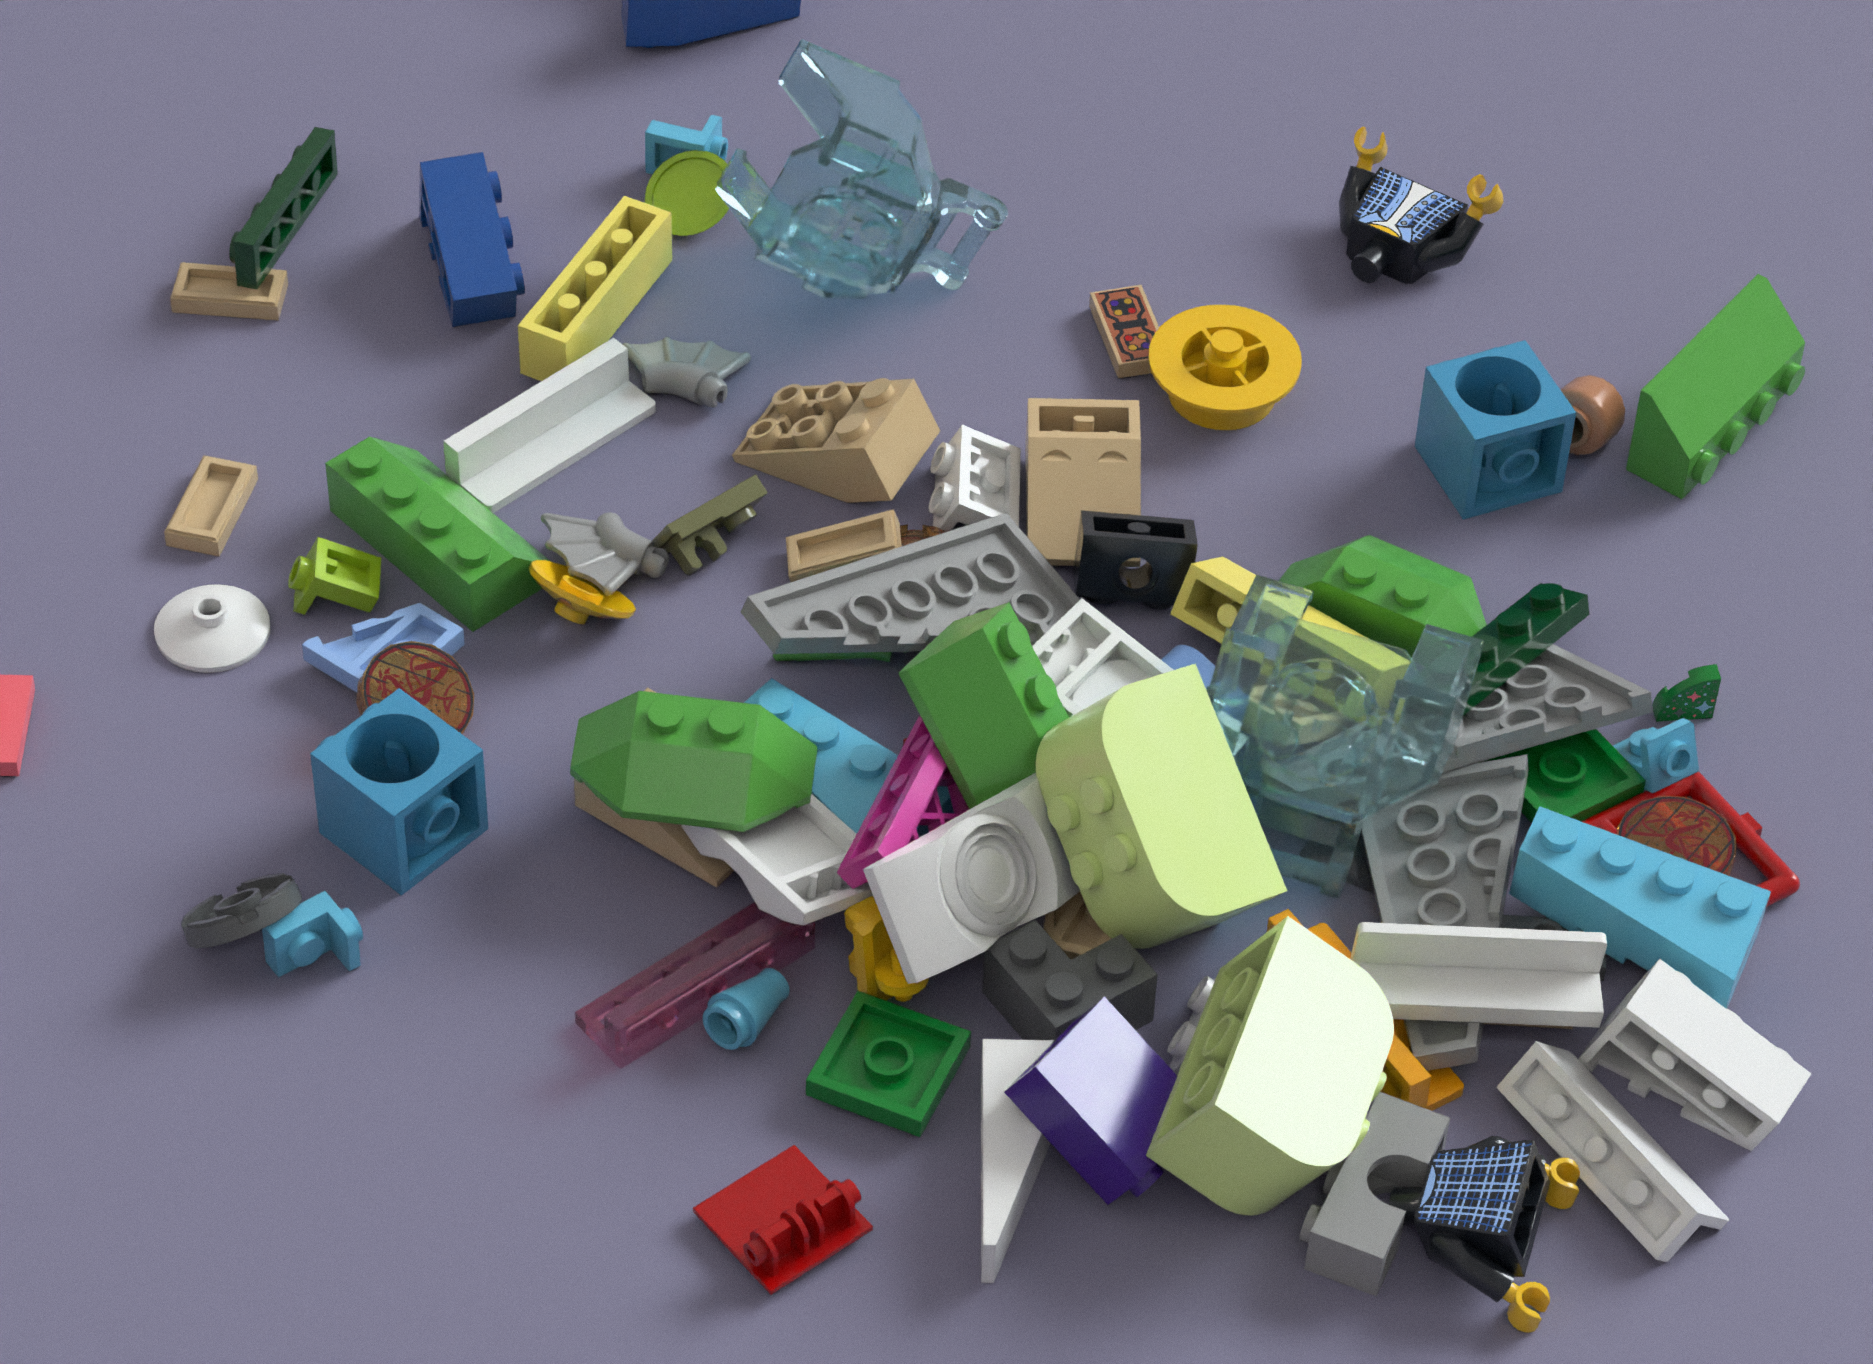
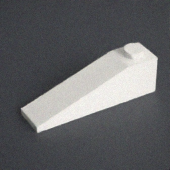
(1009, 1148)

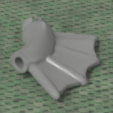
(686, 369)
(603, 550)

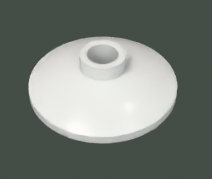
(212, 628)

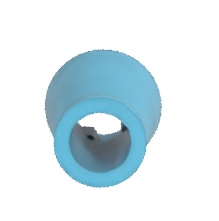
(743, 1010)

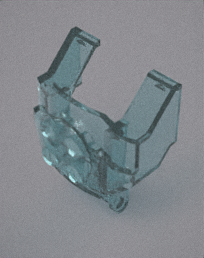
(862, 198)
(1333, 721)

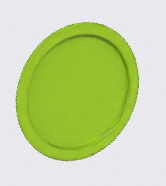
(687, 190)

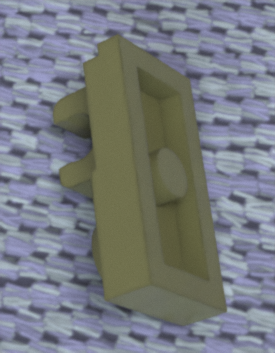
(700, 525)

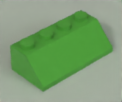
(1716, 391)
(431, 530)
(984, 701)

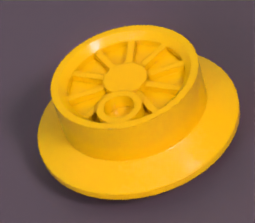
(1224, 364)

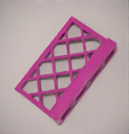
(902, 804)

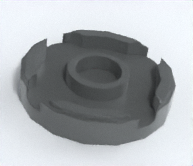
(252, 908)

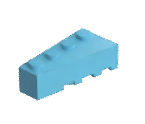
(848, 763)
(1641, 900)

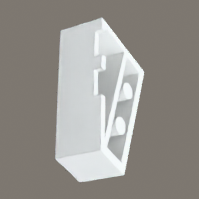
(1698, 1055)

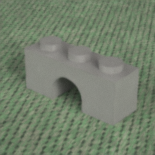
(1355, 1232)

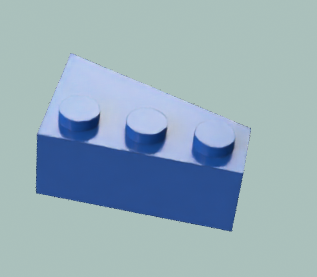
(469, 239)

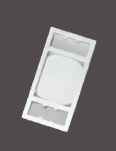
(1092, 657)
(789, 862)
(971, 881)

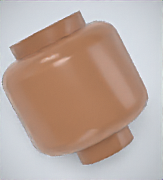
(1598, 413)

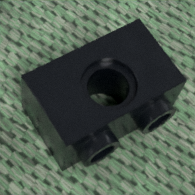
(1112, 538)

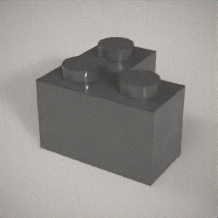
(1046, 990)

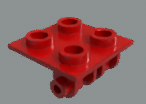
(784, 1218)

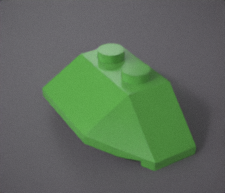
(1388, 592)
(693, 761)

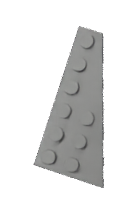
(913, 594)
(1543, 703)
(1448, 864)

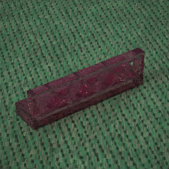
(678, 987)

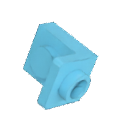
(667, 140)
(1662, 754)
(310, 932)

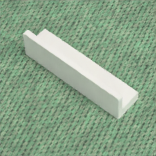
(547, 427)
(1485, 973)
(1610, 1148)

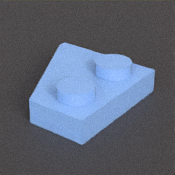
(349, 656)

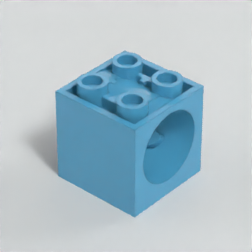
(1494, 429)
(400, 790)

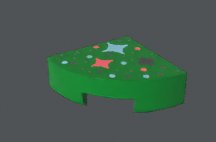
(1689, 698)

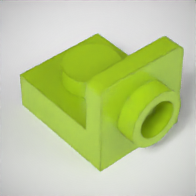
(337, 575)

